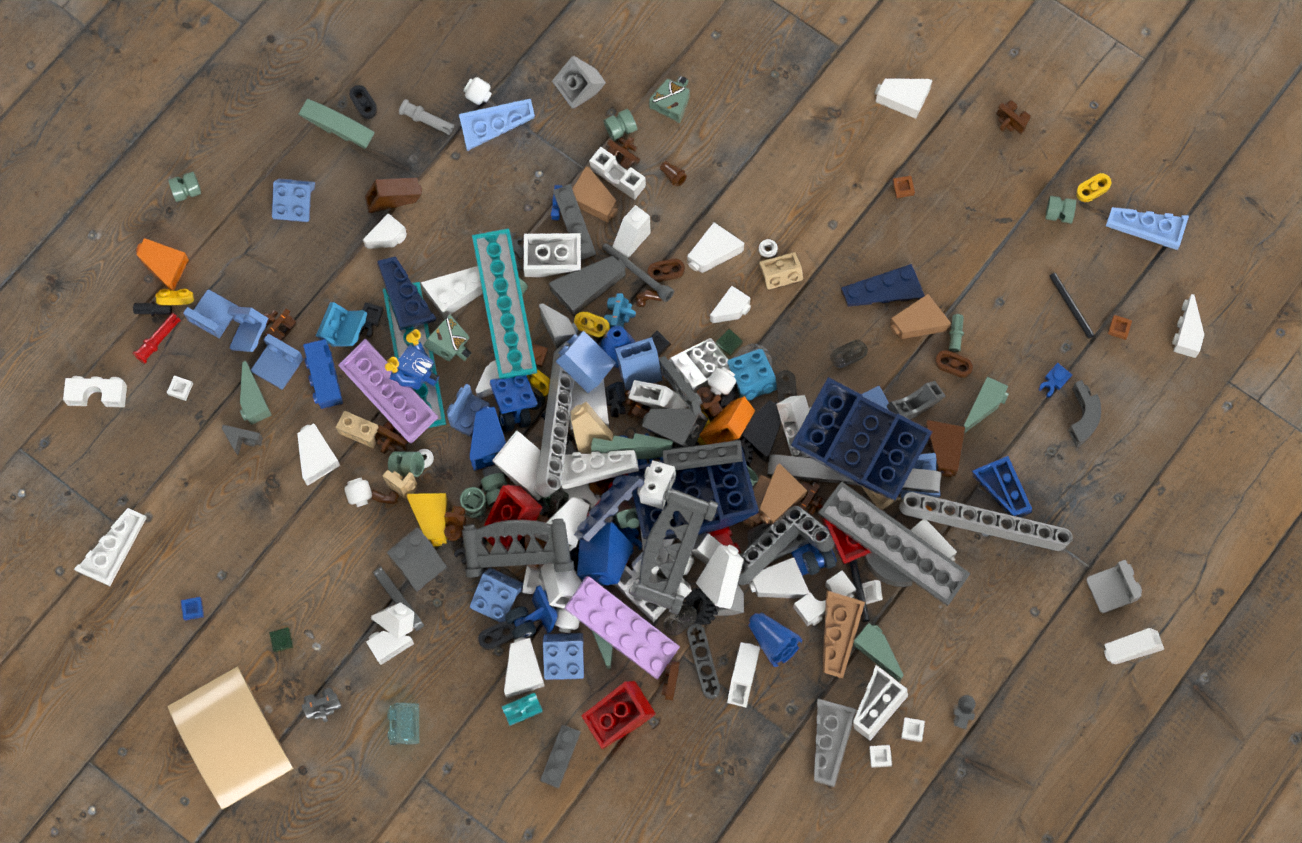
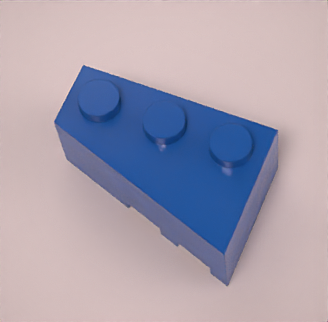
(323, 374)
(1004, 486)

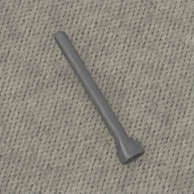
(665, 292)

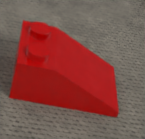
(512, 504)
(845, 546)
(618, 714)

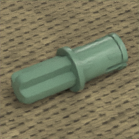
(956, 333)

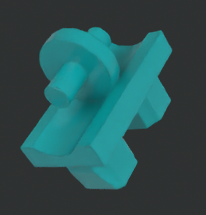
(522, 709)

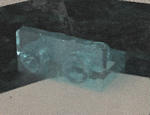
(403, 723)

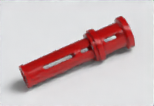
(150, 345)

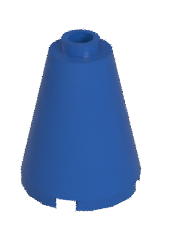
(615, 338)
(775, 639)

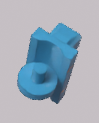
(621, 312)

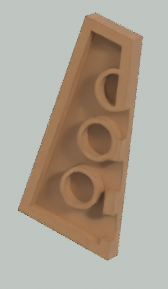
(841, 625)

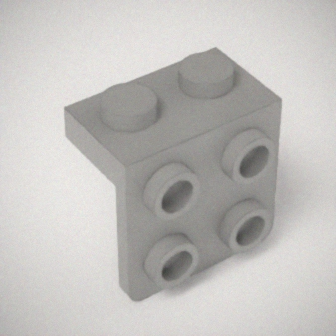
(1114, 587)

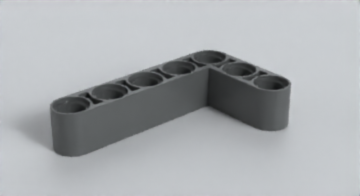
(773, 535)

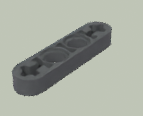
(395, 594)
(703, 661)

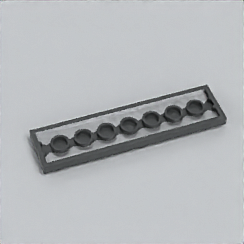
(894, 543)

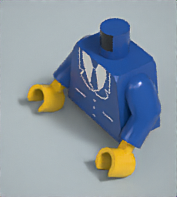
(413, 366)

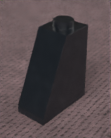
(763, 430)

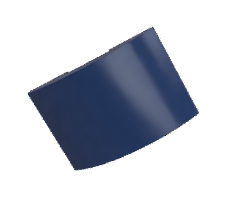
(861, 439)
(722, 483)

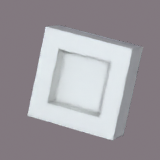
(180, 388)
(872, 591)
(913, 729)
(880, 756)

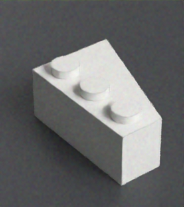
(453, 290)
(879, 703)

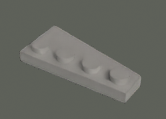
(833, 732)

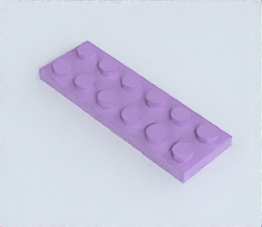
(397, 403)
(621, 627)

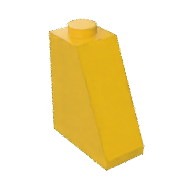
(430, 513)

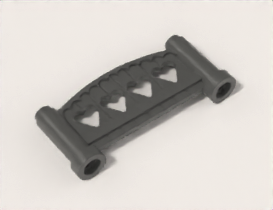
(479, 557)
(665, 592)

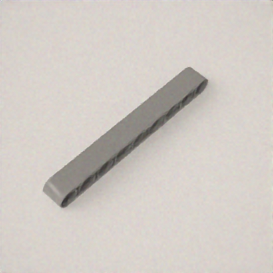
(555, 429)
(809, 469)
(994, 519)

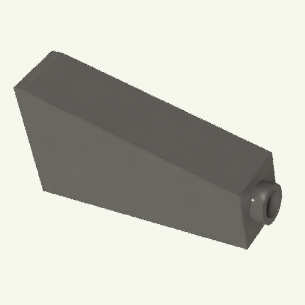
(586, 285)

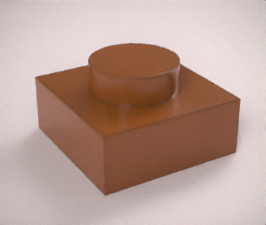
(903, 186)
(1119, 327)
(539, 354)

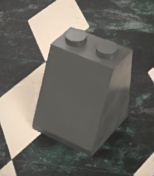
(675, 425)
(416, 559)

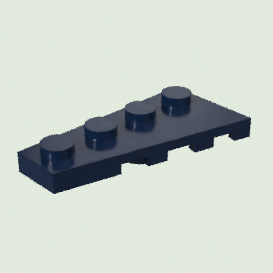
(890, 286)
(404, 298)
(607, 506)

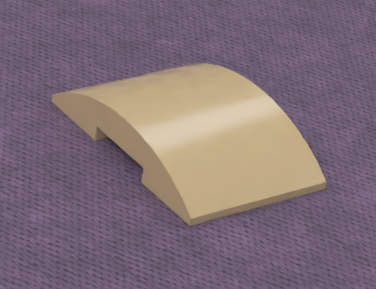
(229, 738)

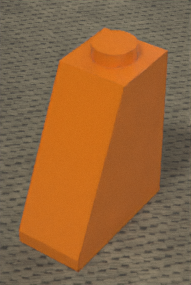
(163, 262)
(729, 423)

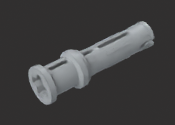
(419, 114)

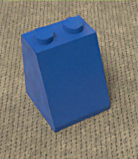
(486, 438)
(604, 555)

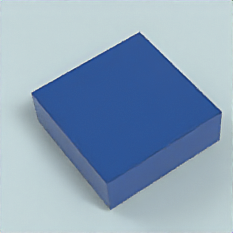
(192, 608)

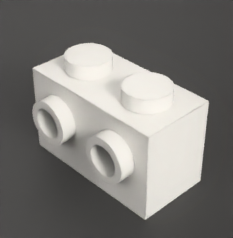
(658, 480)

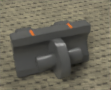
(321, 707)
(964, 711)

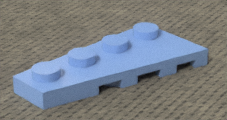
(491, 122)
(1153, 227)

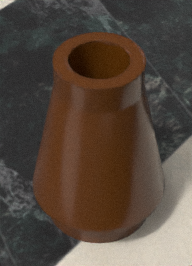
(674, 174)

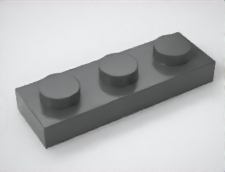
(560, 756)

